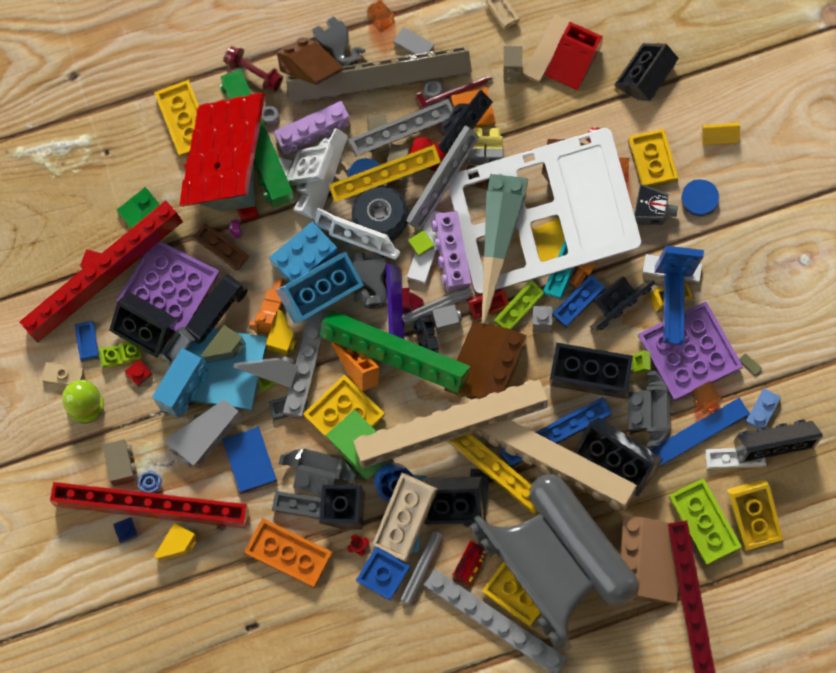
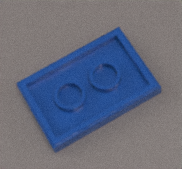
(249, 460)

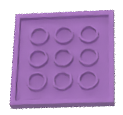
(172, 282)
(701, 358)

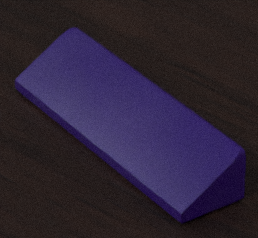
(394, 299)

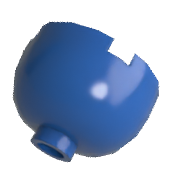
(387, 479)

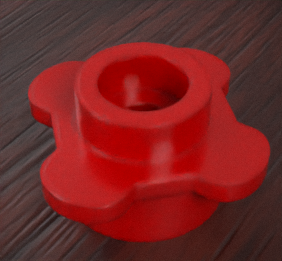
(355, 539)

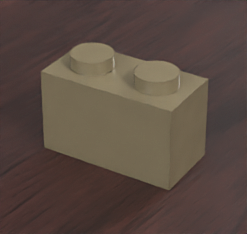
(512, 64)
(119, 462)

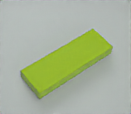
(519, 306)

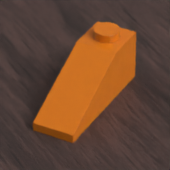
(360, 368)

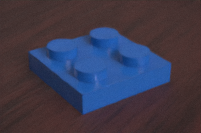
(383, 574)

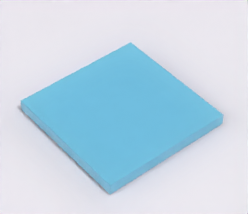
(226, 381)

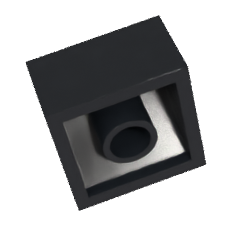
(342, 506)

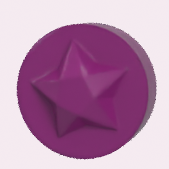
(235, 228)

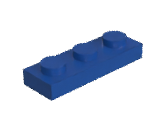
(578, 301)

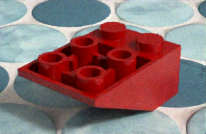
(574, 55)

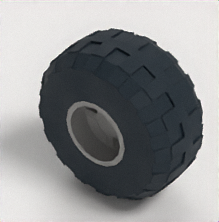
(381, 211)

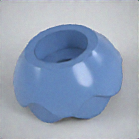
(145, 478)

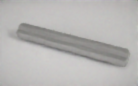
(426, 310)
(421, 567)

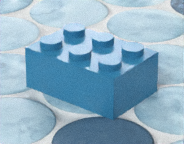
(303, 253)
(180, 383)

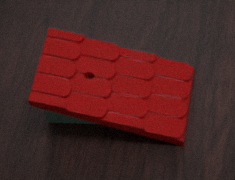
(223, 154)

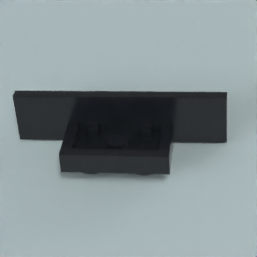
(461, 116)
(617, 298)

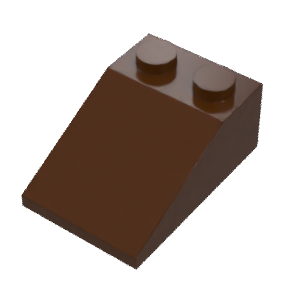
(307, 61)

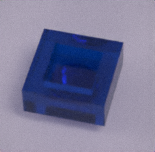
(125, 530)

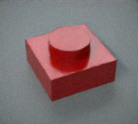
(138, 373)

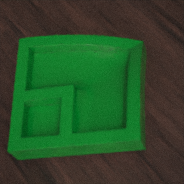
(138, 207)

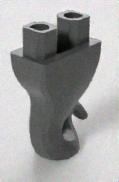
(336, 42)
(372, 275)

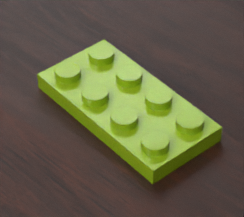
(706, 521)

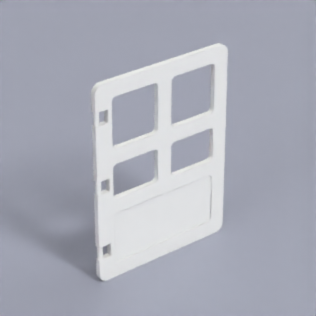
(587, 198)

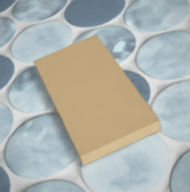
(404, 517)

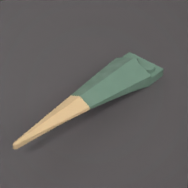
(503, 207)

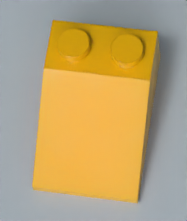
(755, 514)

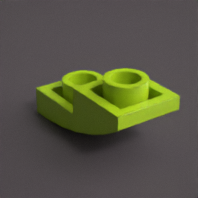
(119, 355)

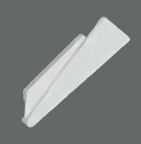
(315, 193)
(356, 234)

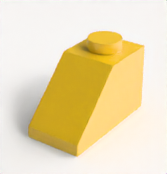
(281, 337)
(176, 544)

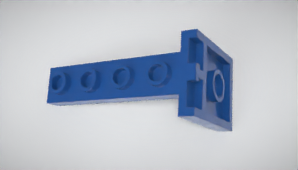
(675, 264)

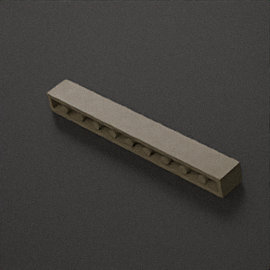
(384, 73)

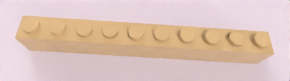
(450, 424)
(559, 461)

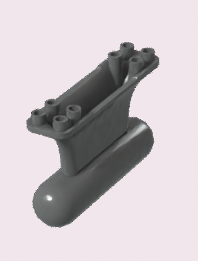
(559, 557)

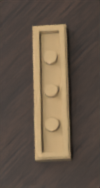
(544, 52)

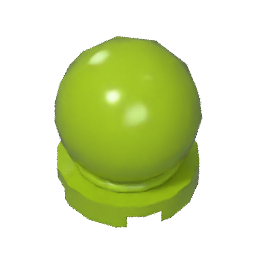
(82, 401)

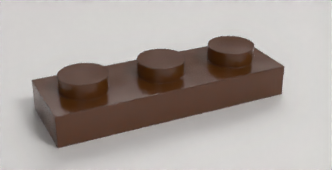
(221, 247)

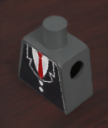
(653, 206)

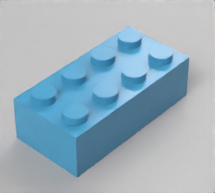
(319, 287)

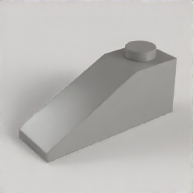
(273, 369)

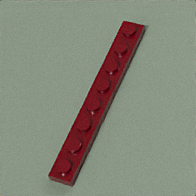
(691, 597)

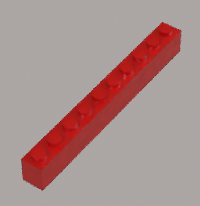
(101, 271)
(149, 505)

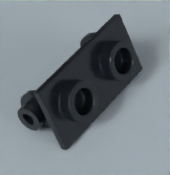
(423, 328)

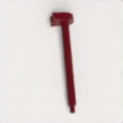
(422, 103)

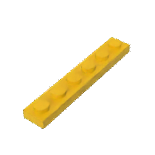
(384, 173)
(494, 468)

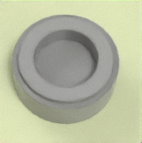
(432, 89)
(270, 115)

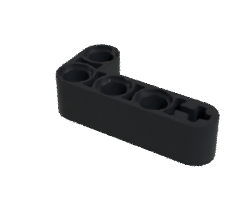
(215, 307)

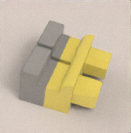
(492, 144)

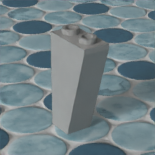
(203, 434)

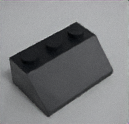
(647, 71)
(142, 324)
(456, 500)

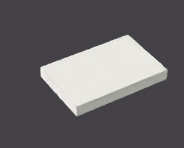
(310, 164)

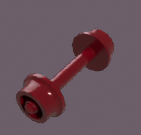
(234, 57)

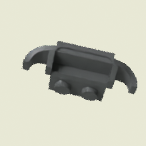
(651, 410)
(316, 469)

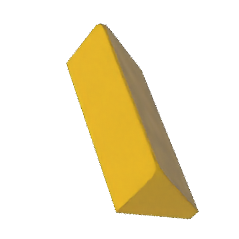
(720, 134)

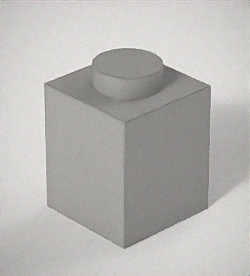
(446, 318)
(542, 319)

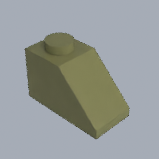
(224, 346)

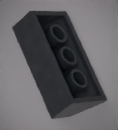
(777, 440)
(618, 453)

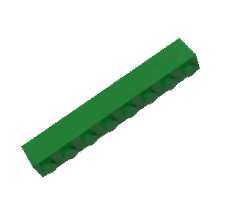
(266, 160)
(394, 351)

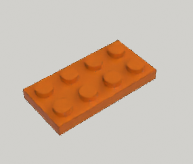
(288, 553)

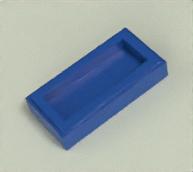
(87, 341)

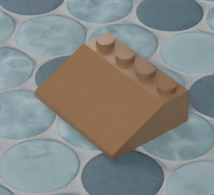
(650, 557)

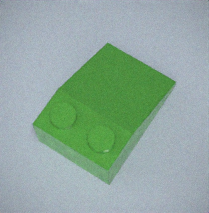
(342, 438)

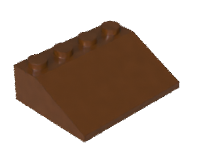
(492, 359)

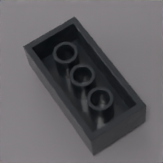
(591, 370)

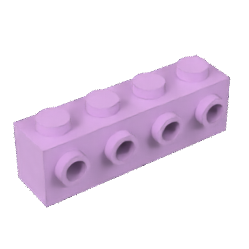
(312, 128)
(451, 250)

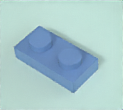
(763, 409)

